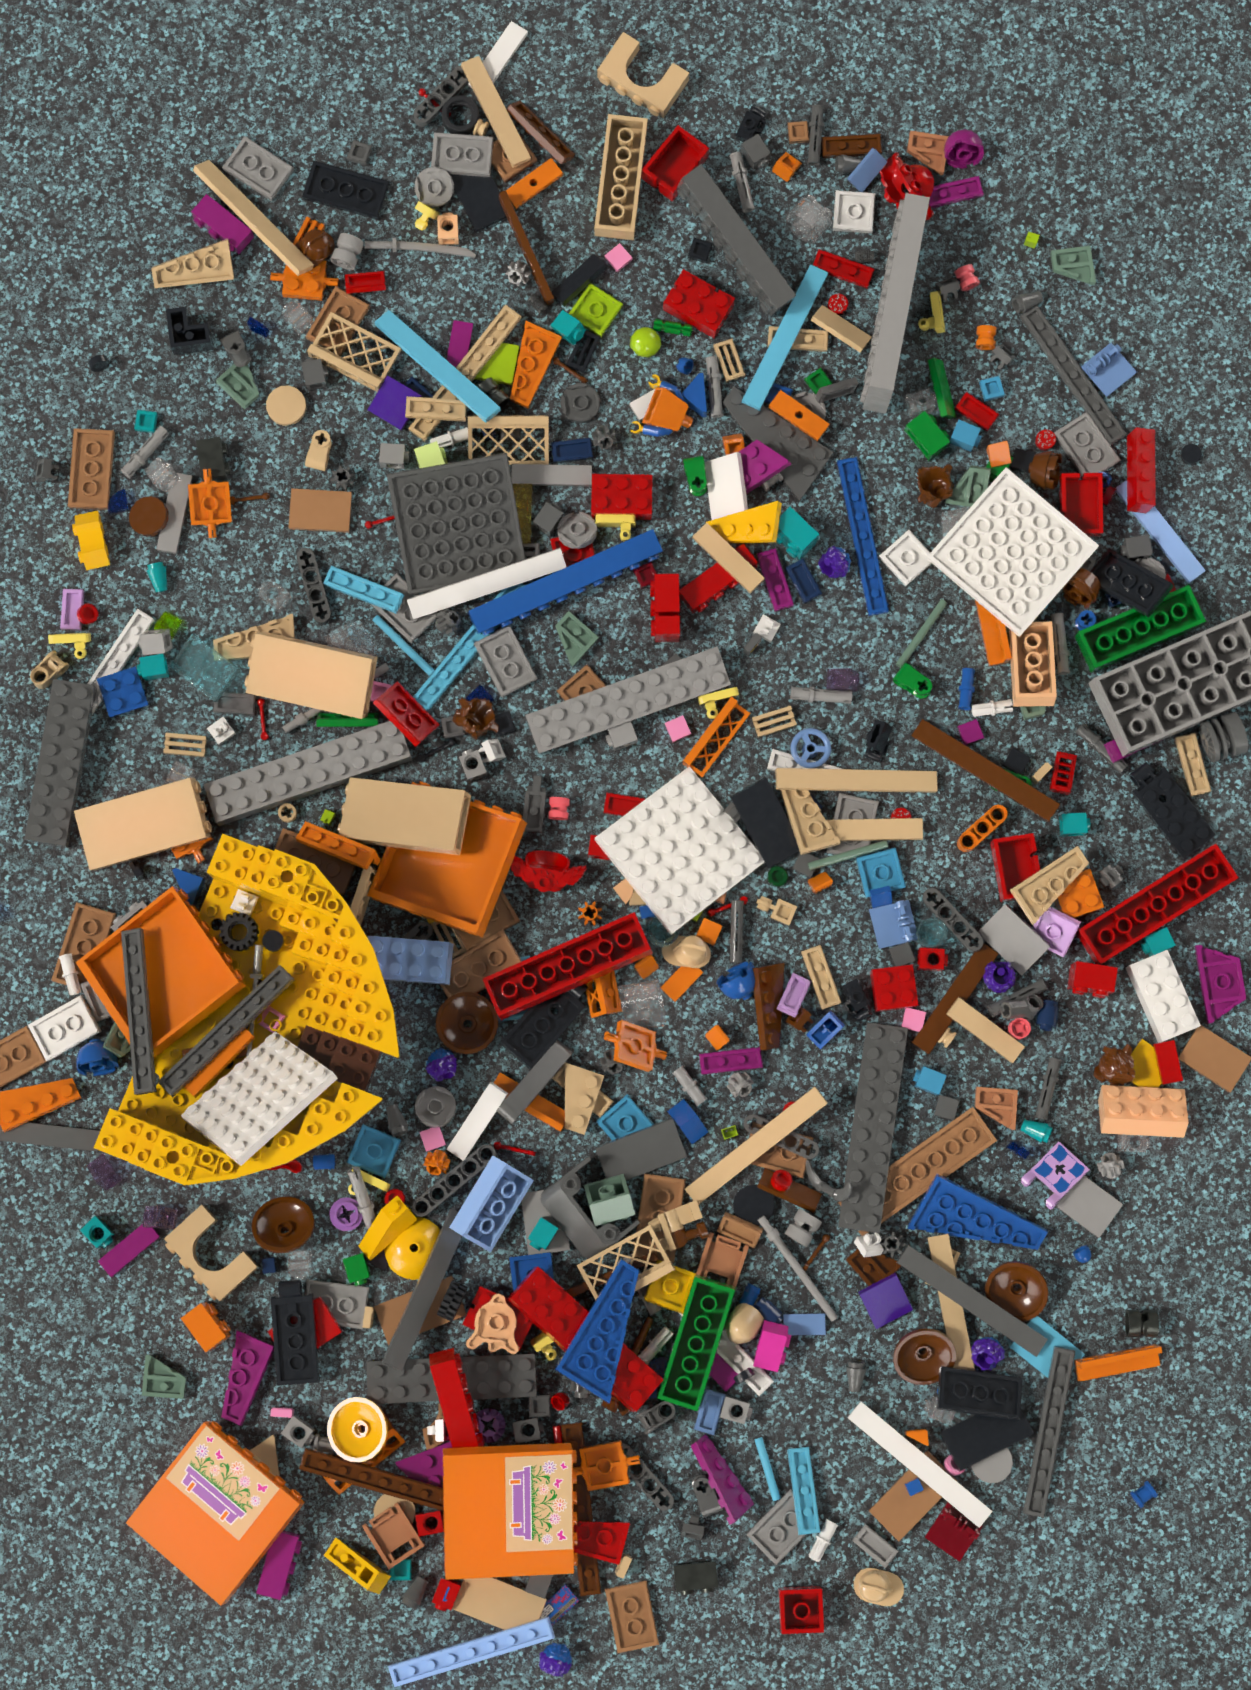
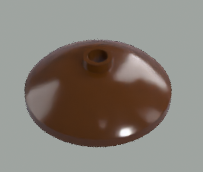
(459, 1009)
(279, 1216)
(1020, 1302)
(923, 1366)

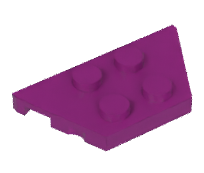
(760, 464)
(1220, 982)
(426, 1465)

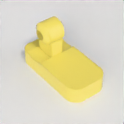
(428, 212)
(938, 320)
(626, 522)
(78, 639)
(710, 699)
(373, 1181)
(543, 1343)

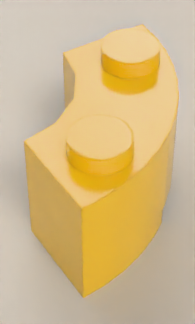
(91, 539)

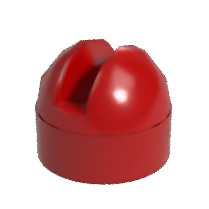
(560, 1401)

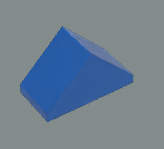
(695, 395)
(190, 884)
(825, 1029)
(688, 1121)

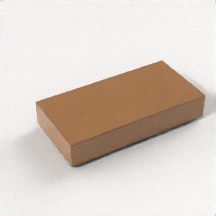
(740, 1229)

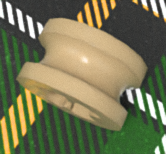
(481, 128)
(290, 807)
(947, 1037)

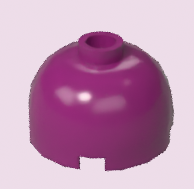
(963, 149)

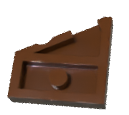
(872, 1268)

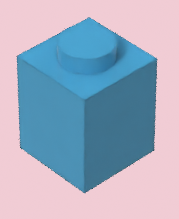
(965, 436)
(929, 1080)

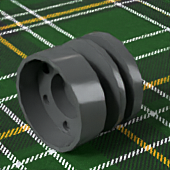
(1224, 737)

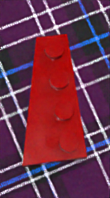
(601, 1540)

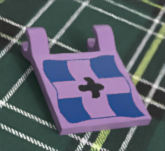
(1058, 1171)

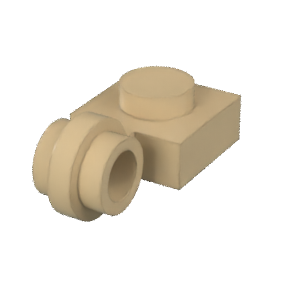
(782, 911)

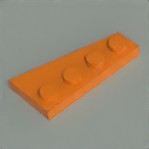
(535, 356)
(31, 1102)

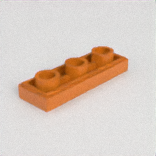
(542, 176)
(789, 407)

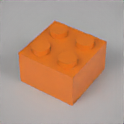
(1080, 896)
(206, 1326)

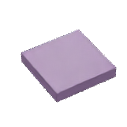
(1057, 930)

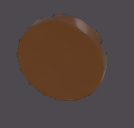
(148, 516)

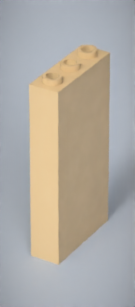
(311, 674)
(404, 815)
(143, 823)

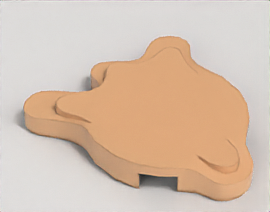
(496, 1326)

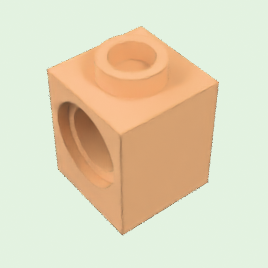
(448, 237)

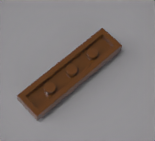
(540, 132)

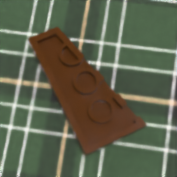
(767, 995)

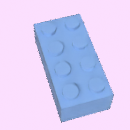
(413, 959)
(491, 1204)

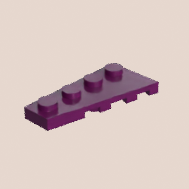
(247, 1370)
(721, 1478)

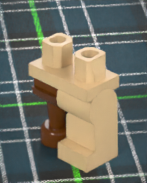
(673, 1228)

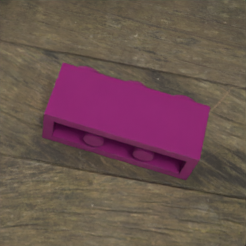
(221, 224)
(279, 1566)

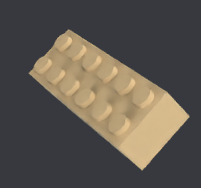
(620, 177)

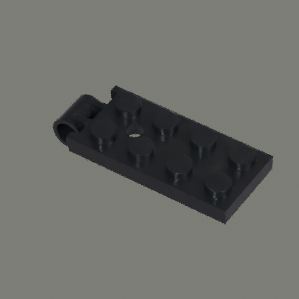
(1176, 816)
(540, 1028)
(294, 1343)

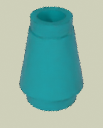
(158, 576)
(1037, 1130)

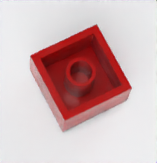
(1092, 979)
(894, 988)
(801, 1610)

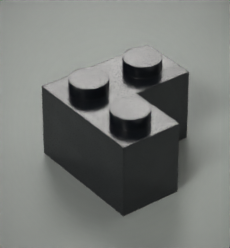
(186, 337)

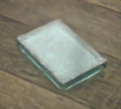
(204, 667)

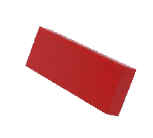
(844, 268)

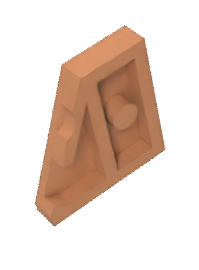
(928, 149)
(998, 1104)

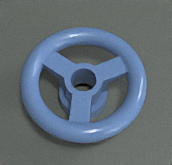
(809, 755)

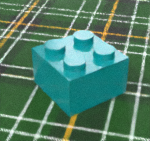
(796, 534)

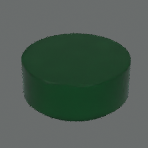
(777, 876)

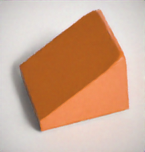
(786, 166)
(733, 443)
(999, 454)
(820, 882)
(709, 931)
(646, 966)
(717, 1037)
(919, 1435)

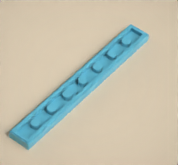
(785, 337)
(437, 366)
(453, 663)

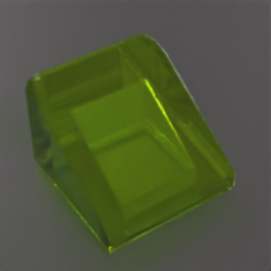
(170, 622)

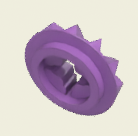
(342, 1223)
(499, 1424)

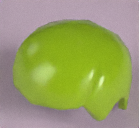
(645, 342)

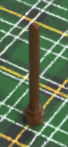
(613, 1405)

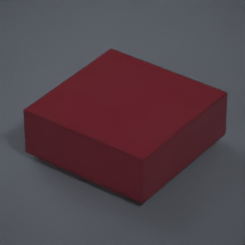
(645, 574)

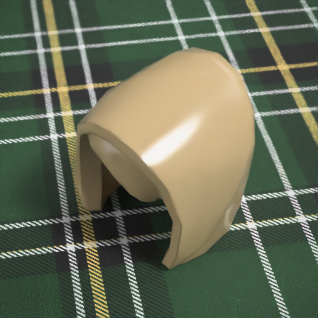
(743, 1324)

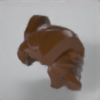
(934, 485)
(475, 717)
(1115, 1066)

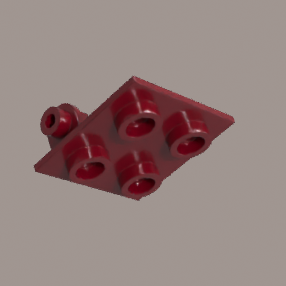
(953, 1532)

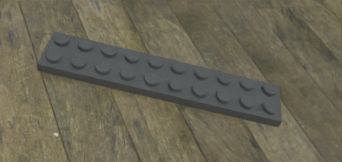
(873, 1127)

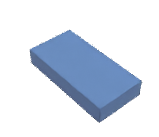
(867, 170)
(805, 1324)
(709, 1411)

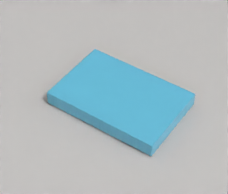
(1043, 1360)

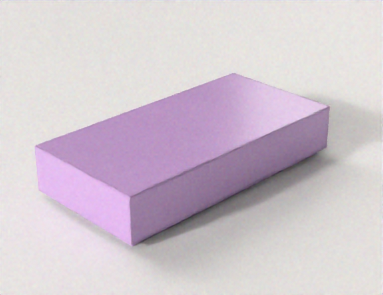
(71, 601)
(793, 995)

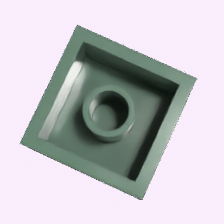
(609, 1200)

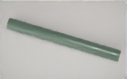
(921, 633)
(847, 855)

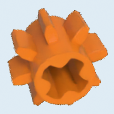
(584, 911)
(437, 1162)

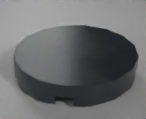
(752, 1204)

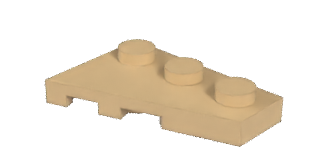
(580, 1096)

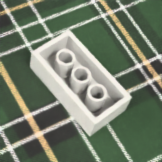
(1162, 996)

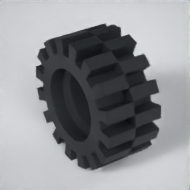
(226, 931)
(452, 1300)

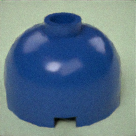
(738, 982)
(96, 1059)

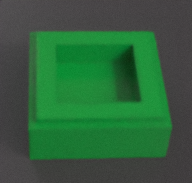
(817, 380)

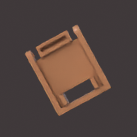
(722, 1258)
(392, 1531)

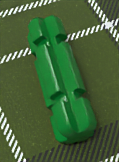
(672, 327)

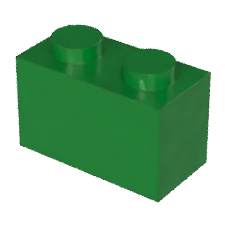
(927, 435)

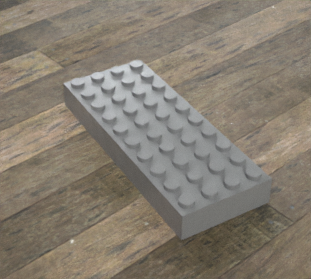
(894, 303)
(1177, 685)

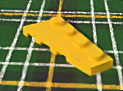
(751, 525)

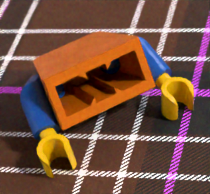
(665, 411)

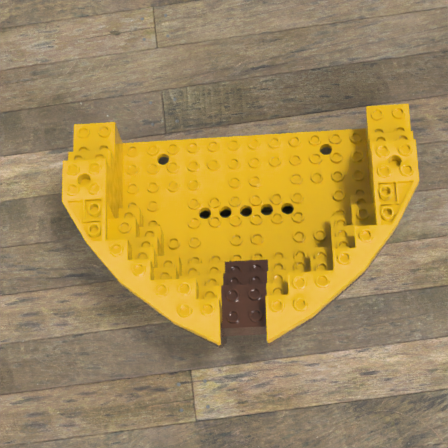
(332, 1013)

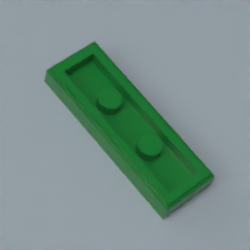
(941, 388)
(340, 720)

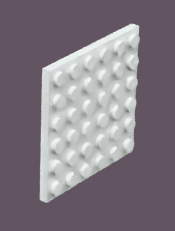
(1012, 552)
(679, 850)
(258, 1097)

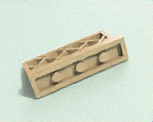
(342, 364)
(513, 422)
(646, 1276)

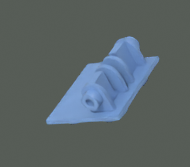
(1108, 369)
(893, 924)

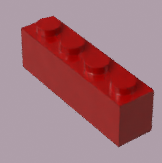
(1141, 470)
(712, 584)

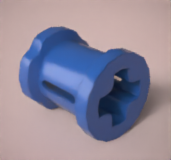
(1090, 617)
(1143, 1494)

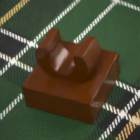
(801, 1018)

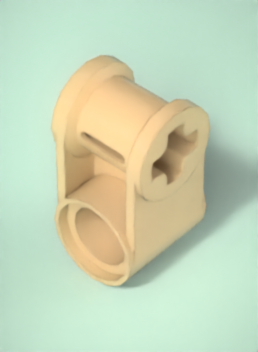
(319, 454)
(49, 669)

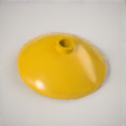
(402, 1259)
(346, 1433)

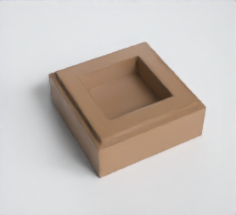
(798, 132)

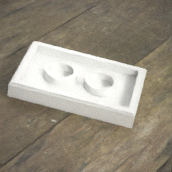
(726, 485)
(64, 1028)

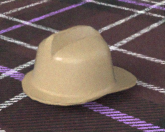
(687, 952)
(878, 1587)

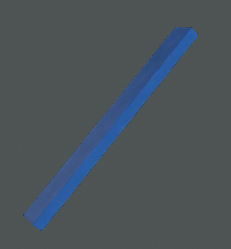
(862, 536)

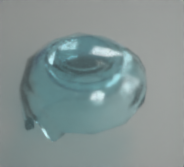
(932, 933)
(659, 935)

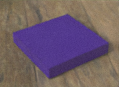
(391, 402)
(885, 1301)

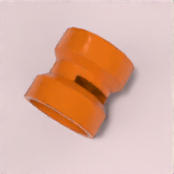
(986, 337)

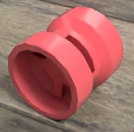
(966, 277)
(558, 808)
(1021, 1026)

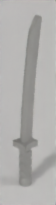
(417, 246)
(256, 975)

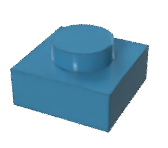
(991, 388)

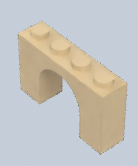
(657, 97)
(184, 1241)

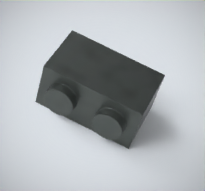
(211, 455)
(695, 1576)

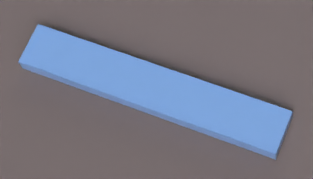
(1166, 539)

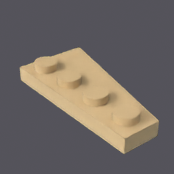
(200, 266)
(238, 645)
(808, 824)
(1046, 885)

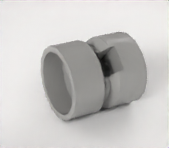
(347, 249)
(799, 1234)

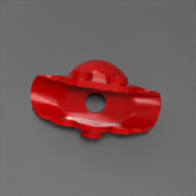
(915, 178)
(546, 870)

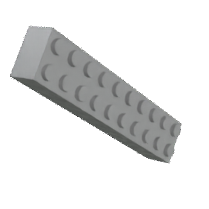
(627, 700)
(307, 772)

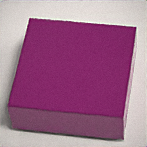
(970, 732)

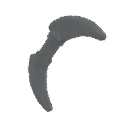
(838, 1194)

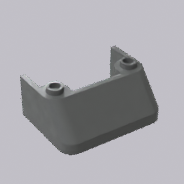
(573, 1220)

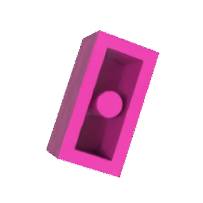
(771, 1345)

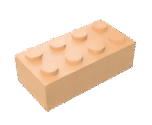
(1033, 666)
(1143, 1111)

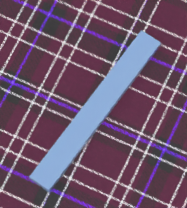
(471, 1651)

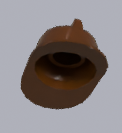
(316, 246)

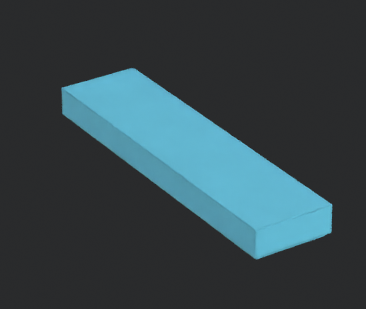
(363, 589)
(803, 1491)

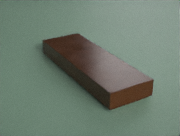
(850, 145)
(796, 1194)

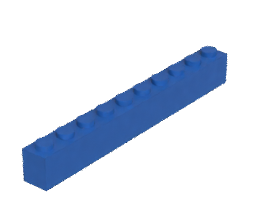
(564, 582)

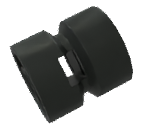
(492, 390)
(1141, 1323)

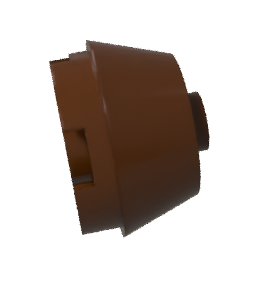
(1045, 470)
(1082, 588)

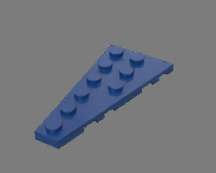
(965, 1214)
(597, 1345)

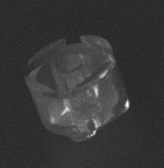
(809, 219)

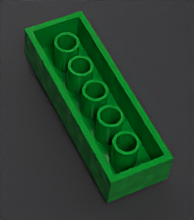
(1134, 632)
(696, 1342)

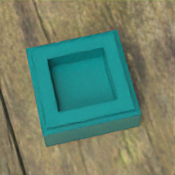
(146, 421)
(402, 1570)

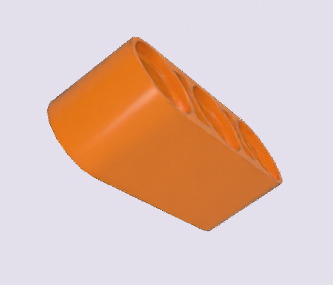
(991, 824)

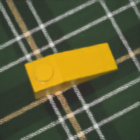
(386, 1227)
(357, 1566)

